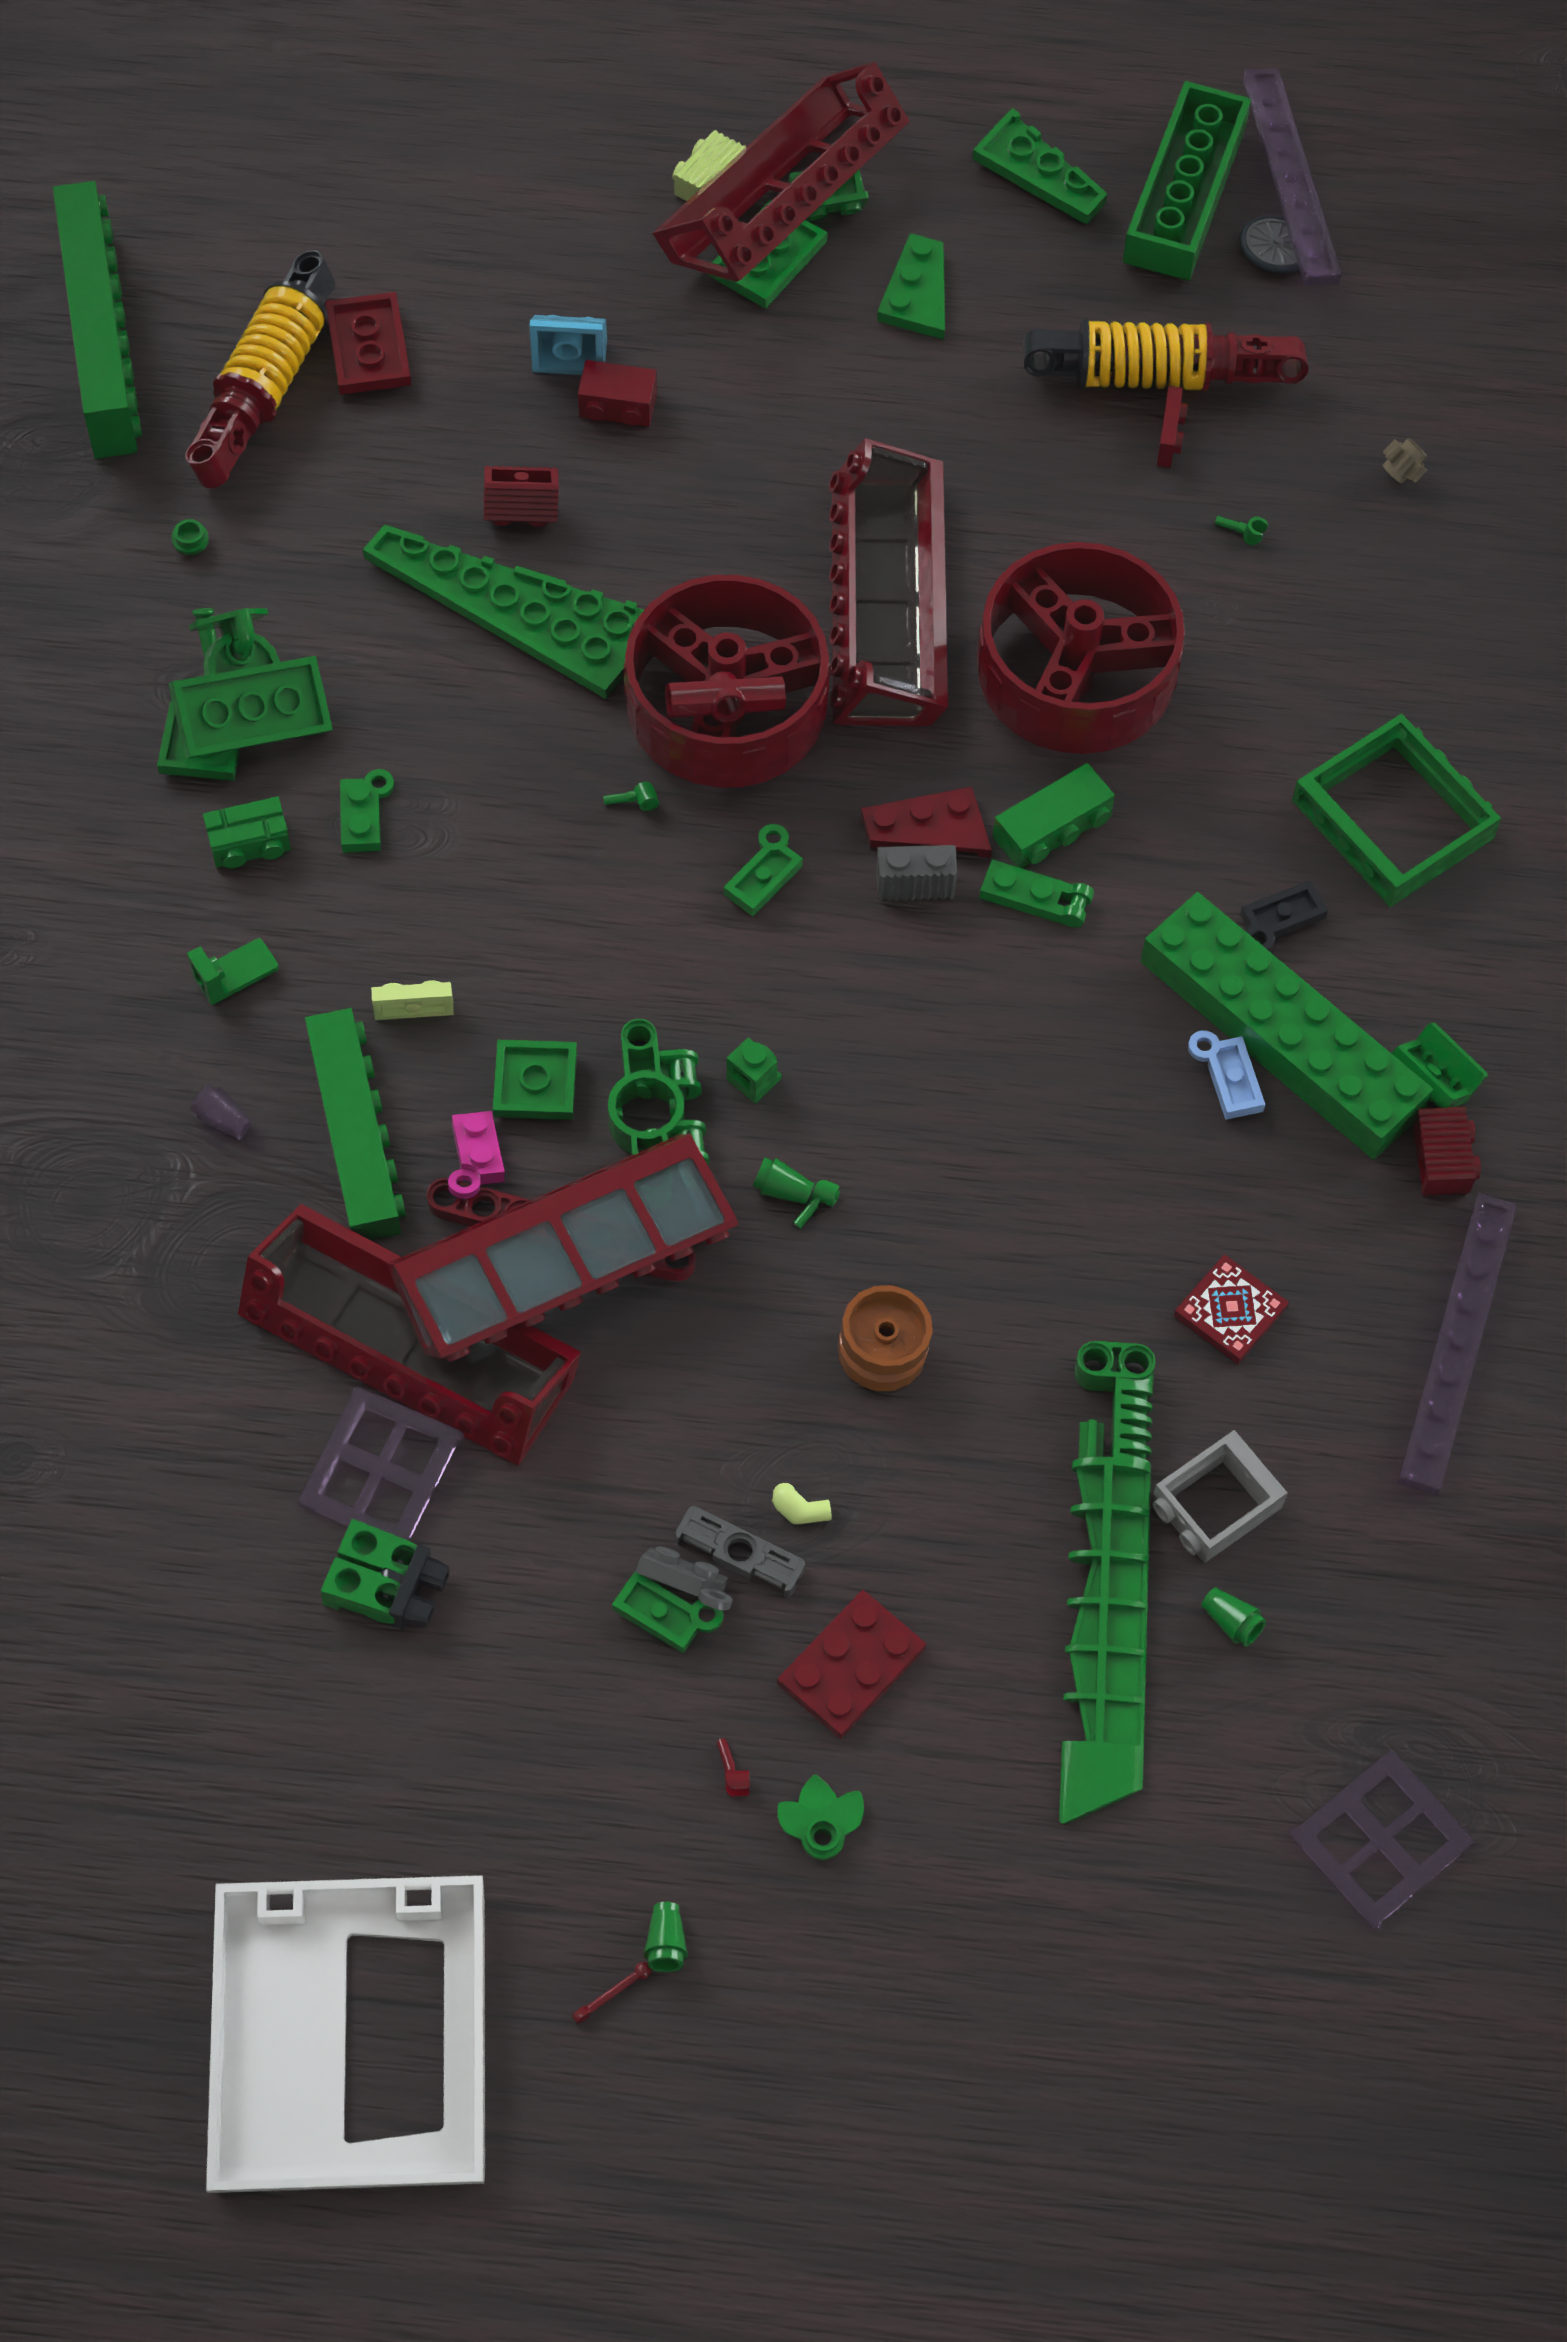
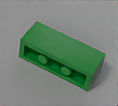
(1053, 816)

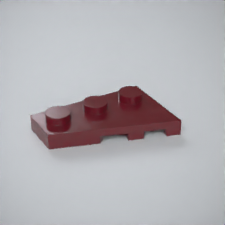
(928, 821)

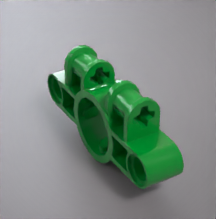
(650, 1075)

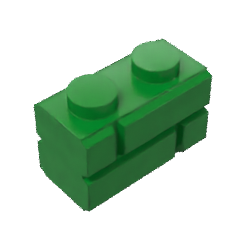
(247, 833)

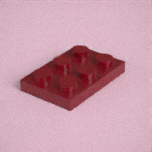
(368, 343)
(851, 1664)

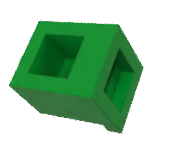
(757, 1065)

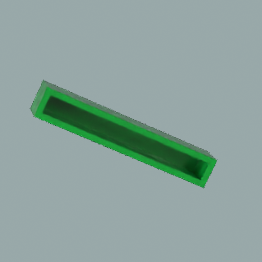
(353, 1124)

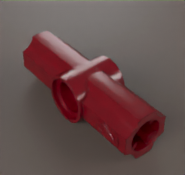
(725, 697)

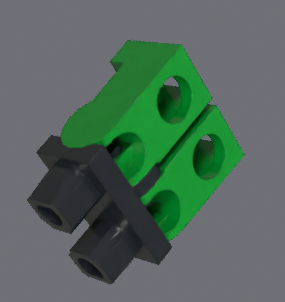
(383, 1576)

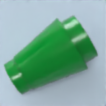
(782, 1182)
(1235, 1617)
(665, 1940)

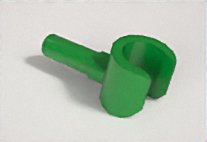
(1251, 532)
(643, 793)
(825, 1193)

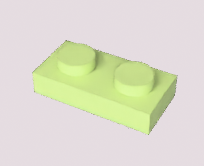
(412, 1001)

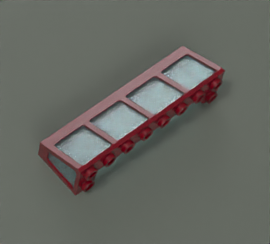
(561, 1247)

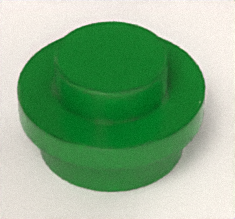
(189, 537)

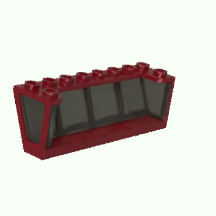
(888, 588)
(338, 1302)

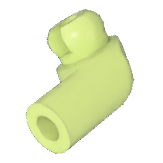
(796, 1508)

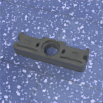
(717, 1536)

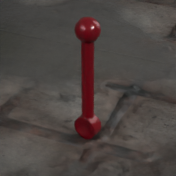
(641, 1971)

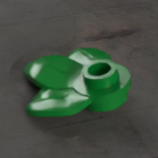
(821, 1813)

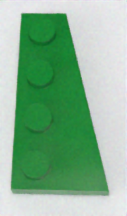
(1029, 162)

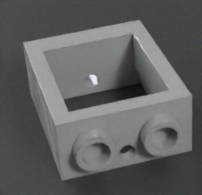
(1247, 1470)

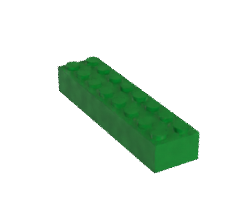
(97, 320)
(1286, 1025)

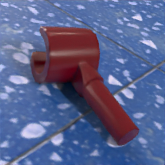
(736, 1781)

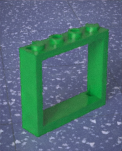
(1356, 846)

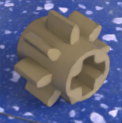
(1405, 460)

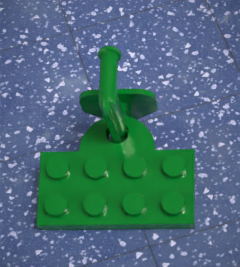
(245, 689)

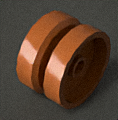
(884, 1338)

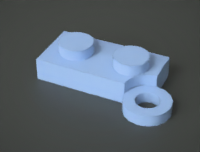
(1230, 1073)

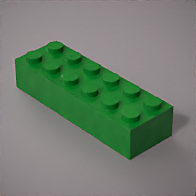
(1186, 180)

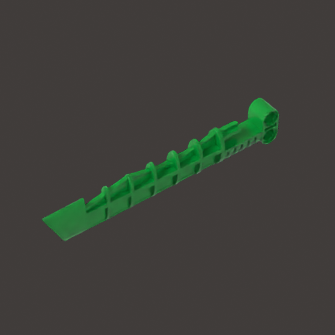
(1112, 1616)

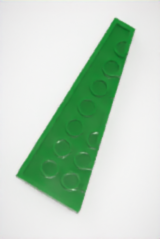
(535, 612)

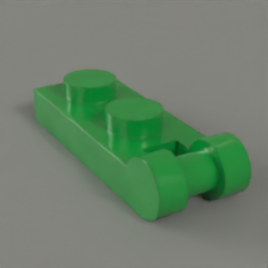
(1036, 894)

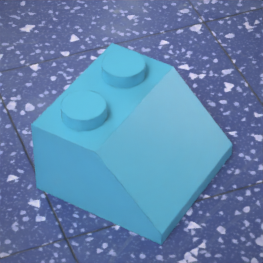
(565, 343)

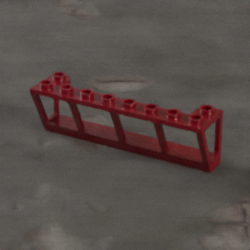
(714, 209)

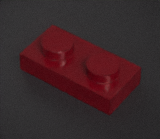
(1174, 415)

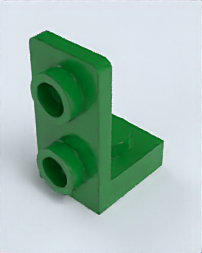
(231, 972)

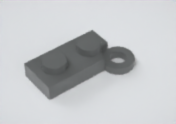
(697, 1579)

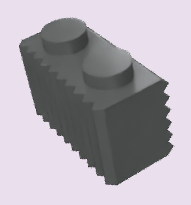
(916, 872)

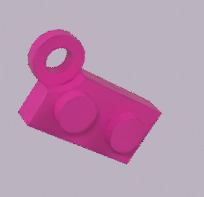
(477, 1153)

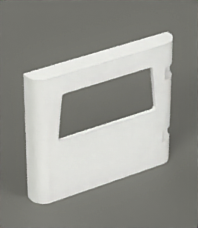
(283, 2035)

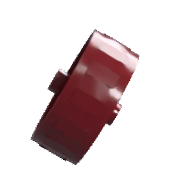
(1037, 594)
(675, 635)

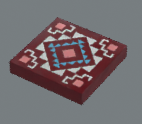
(1231, 1309)

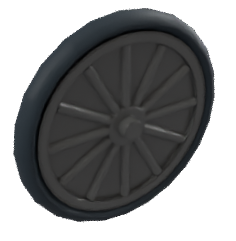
(1268, 244)

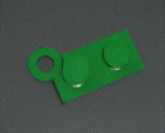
(362, 811)
(764, 872)
(663, 1612)

